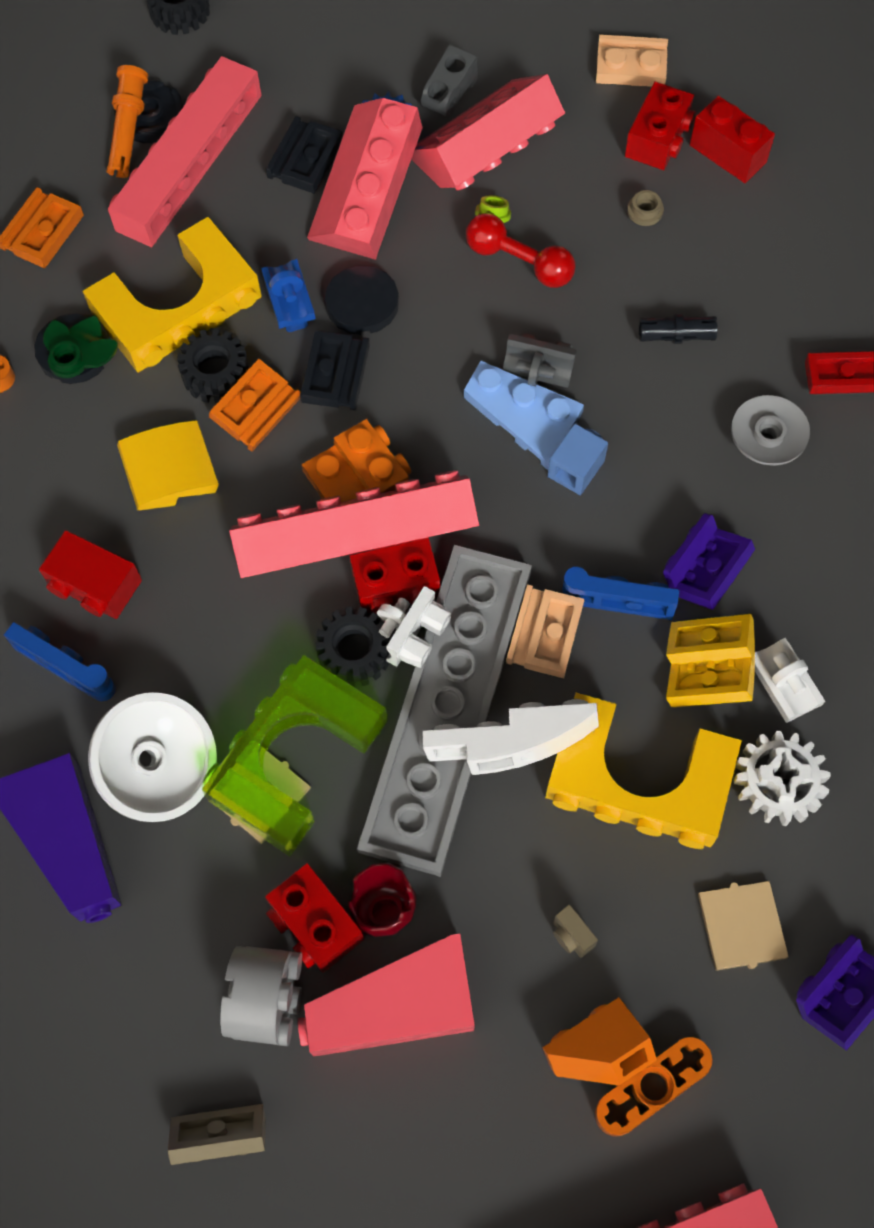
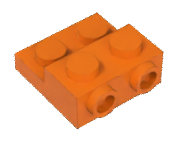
(356, 463)

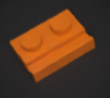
(40, 227)
(255, 405)

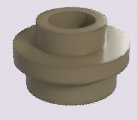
(647, 201)

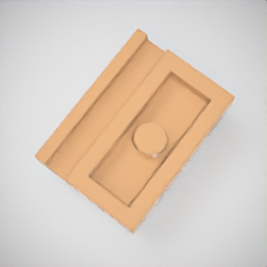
(631, 60)
(545, 631)

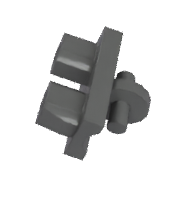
(539, 360)

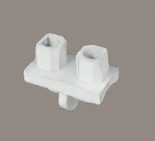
(405, 643)
(787, 680)

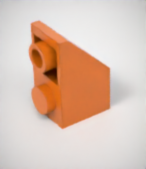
(602, 1048)

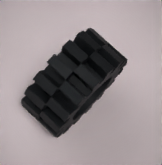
(178, 15)
(207, 348)
(344, 625)

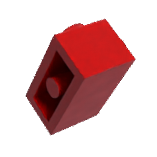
(659, 126)
(732, 139)
(394, 573)
(90, 575)
(313, 918)

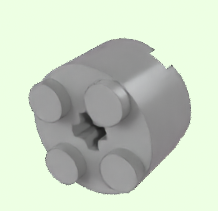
(261, 995)

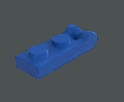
(620, 595)
(63, 662)

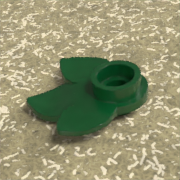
(80, 344)

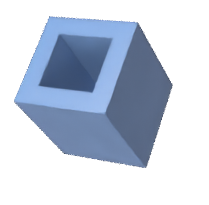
(577, 459)

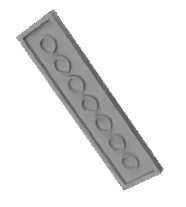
(422, 798)

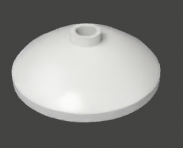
(179, 750)

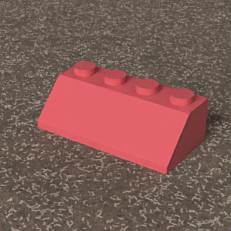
(489, 131)
(367, 177)

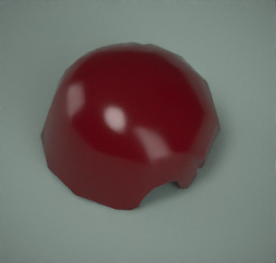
(382, 900)

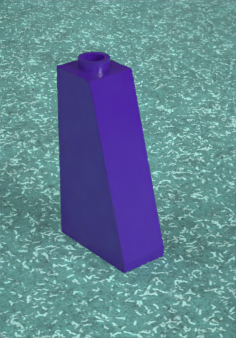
(59, 829)

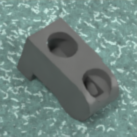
(449, 81)

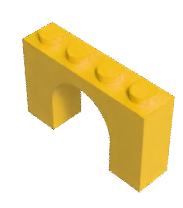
(151, 334)
(688, 812)

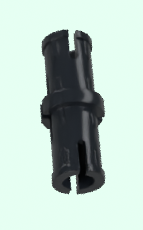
(678, 328)

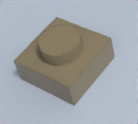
(573, 932)

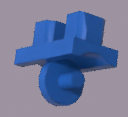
(289, 296)

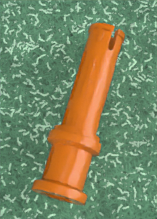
(128, 105)

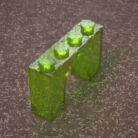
(305, 697)

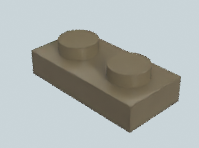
(217, 1134)

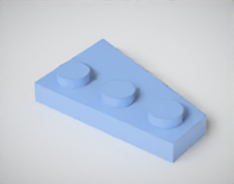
(529, 413)

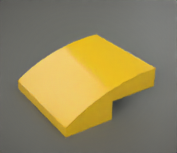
(167, 465)
(711, 661)

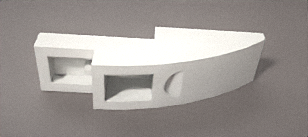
(532, 736)

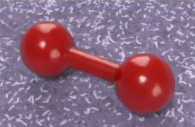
(552, 265)

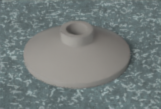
(775, 417)

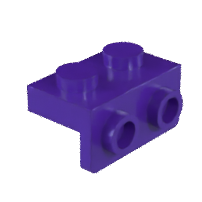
(707, 563)
(841, 993)

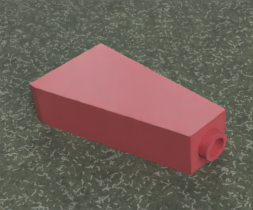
(396, 1004)

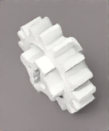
(795, 765)

